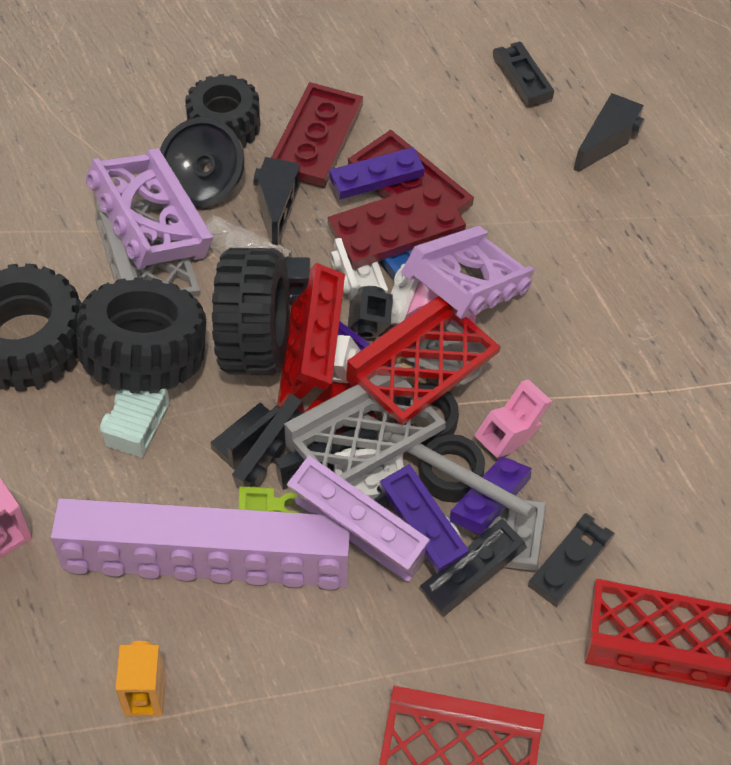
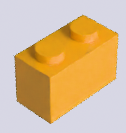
(140, 679)

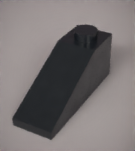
(610, 131)
(277, 189)

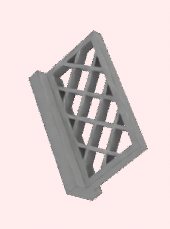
(123, 266)
(348, 410)

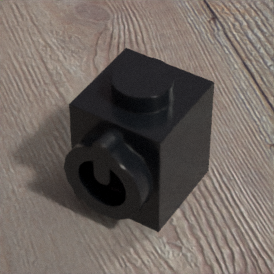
(370, 311)

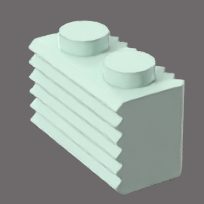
(134, 420)

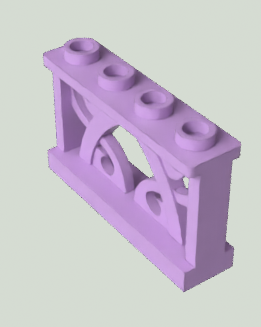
(132, 227)
(467, 294)
(370, 524)

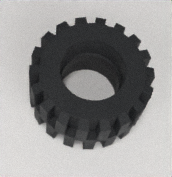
(228, 101)

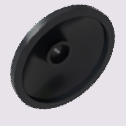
(195, 145)

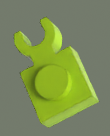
(263, 500)

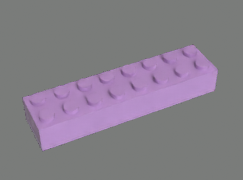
(201, 543)

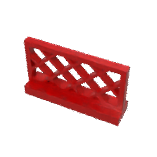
(312, 334)
(399, 343)
(661, 657)
(460, 713)

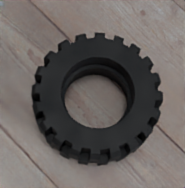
(251, 311)
(141, 335)
(51, 349)

